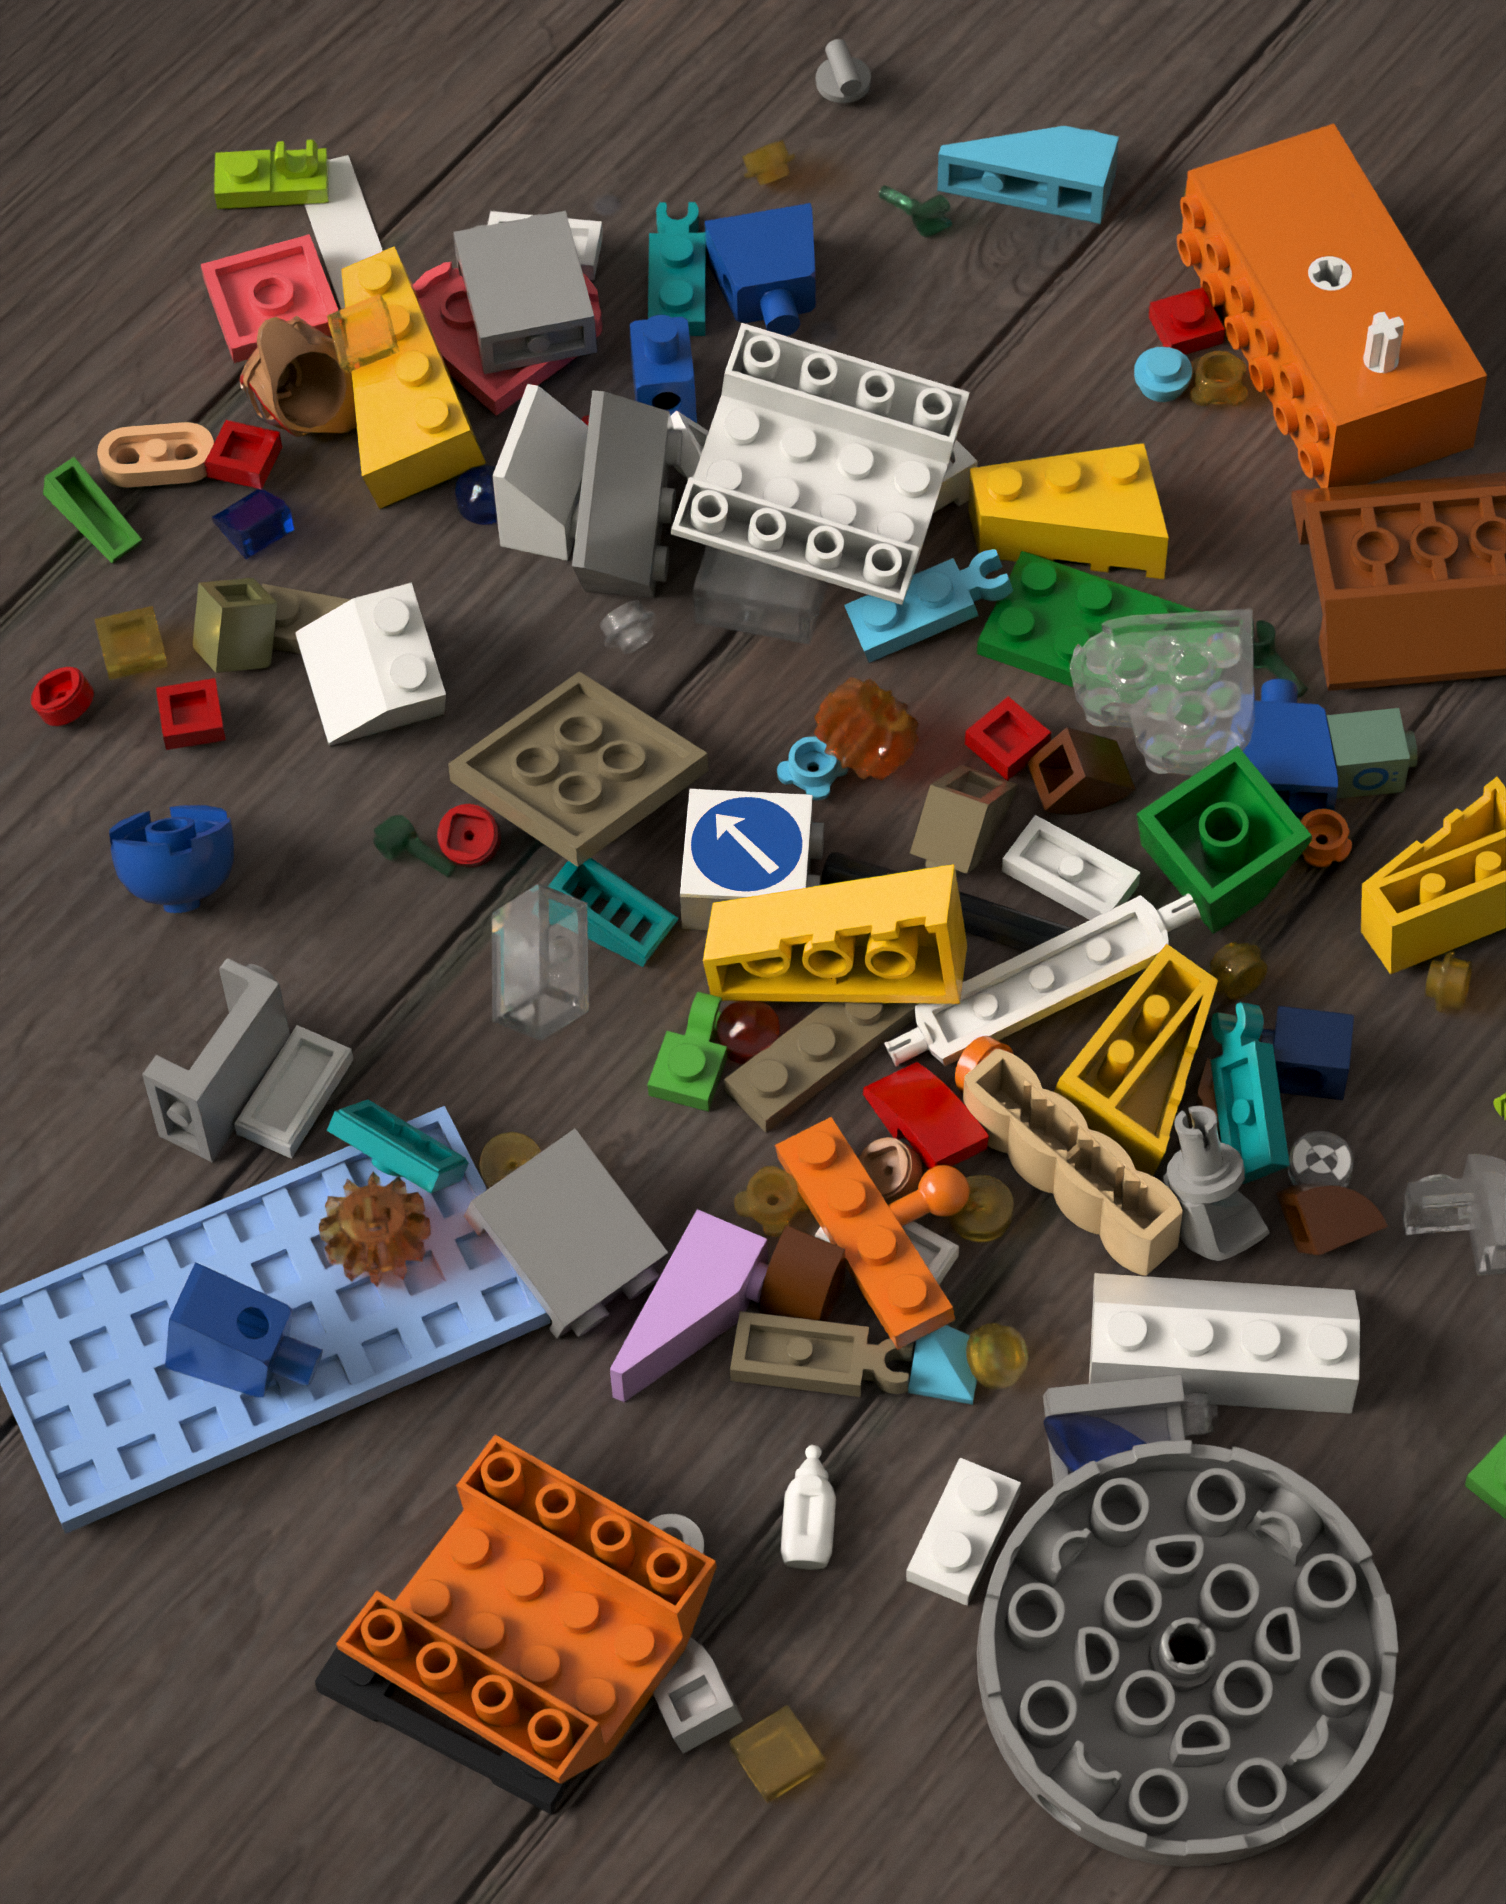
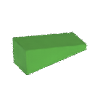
(90, 510)

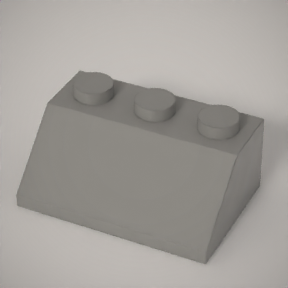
(625, 497)

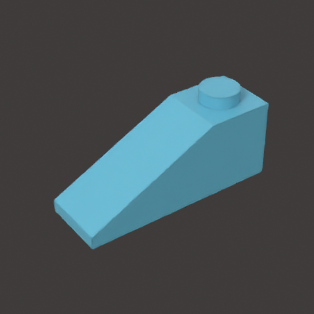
(1040, 170)

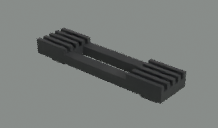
(367, 1694)

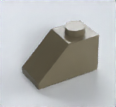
(961, 818)

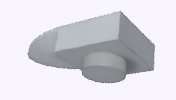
(696, 1699)

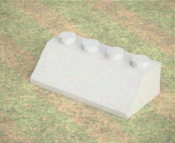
(1229, 1340)

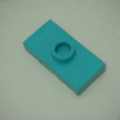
(398, 1146)

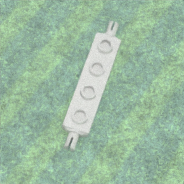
(1045, 979)

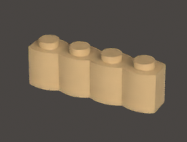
(1080, 1166)

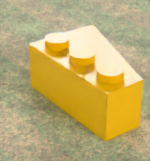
(1072, 508)
(1441, 889)
(1140, 1058)

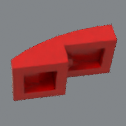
(928, 1114)

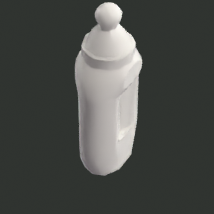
(808, 1515)

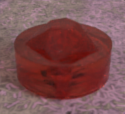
(747, 1029)

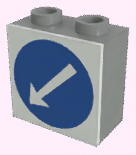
(745, 848)

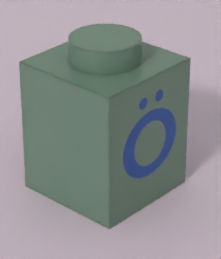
(1371, 752)

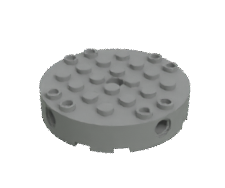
(1166, 1752)

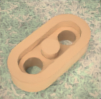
(157, 454)

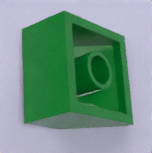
(1223, 838)

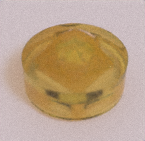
(504, 1155)
(986, 1211)

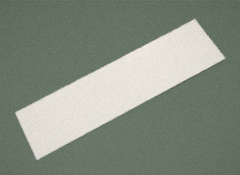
(343, 224)

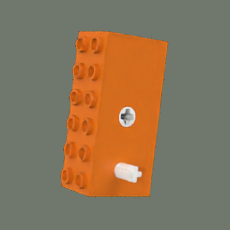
(1330, 310)

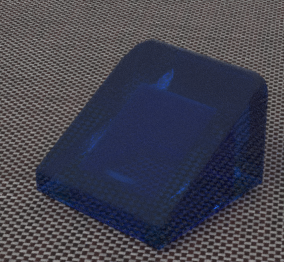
(255, 522)

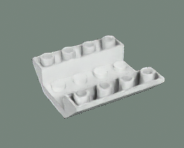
(822, 464)

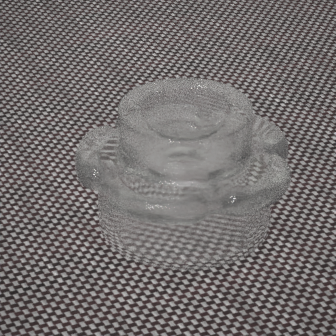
(628, 627)

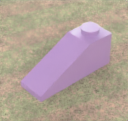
(693, 1302)

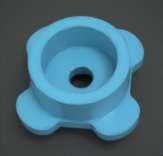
(810, 753)

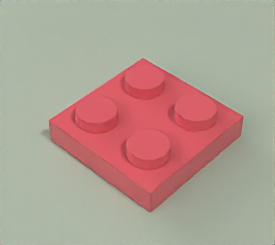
(267, 284)

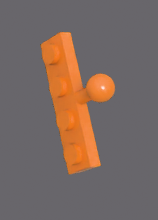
(871, 1230)

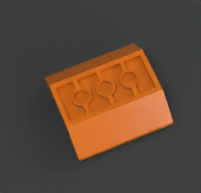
(538, 1615)

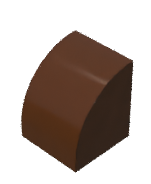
(1080, 773)
(1327, 1216)
(803, 1277)

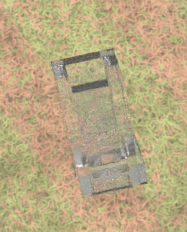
(1461, 1204)

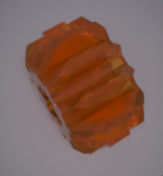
(866, 728)
(369, 1207)

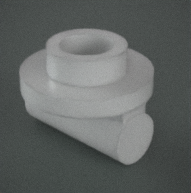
(841, 75)

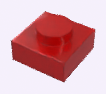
(1187, 321)
(243, 454)
(190, 714)
(1007, 738)

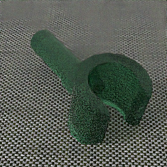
(926, 216)
(1266, 656)
(398, 835)

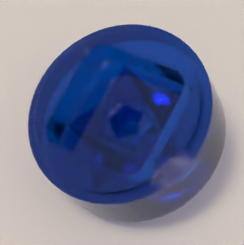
(476, 495)

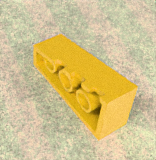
(406, 403)
(842, 942)

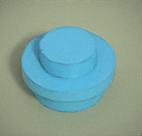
(1162, 373)

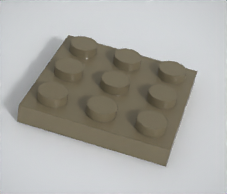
(578, 768)

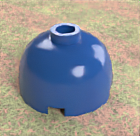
(175, 857)

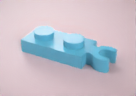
(932, 604)

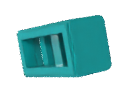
(620, 894)

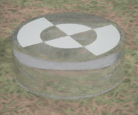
(1321, 1159)

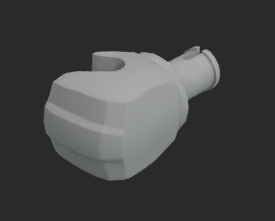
(1206, 1183)

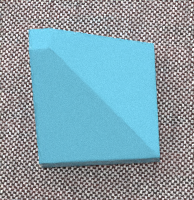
(942, 1367)

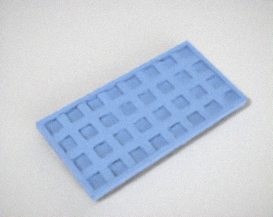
(92, 1337)

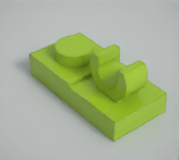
(272, 177)

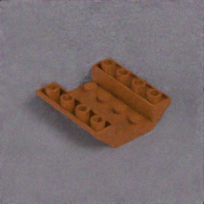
(1408, 578)

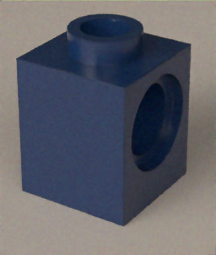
(1311, 1051)

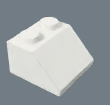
(540, 477)
(372, 665)

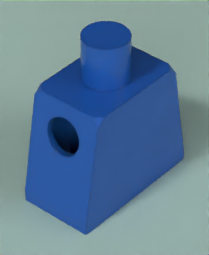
(765, 265)
(663, 362)
(1293, 748)
(235, 1336)

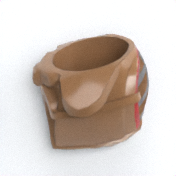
(298, 380)

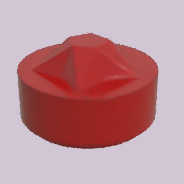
(62, 696)
(469, 835)

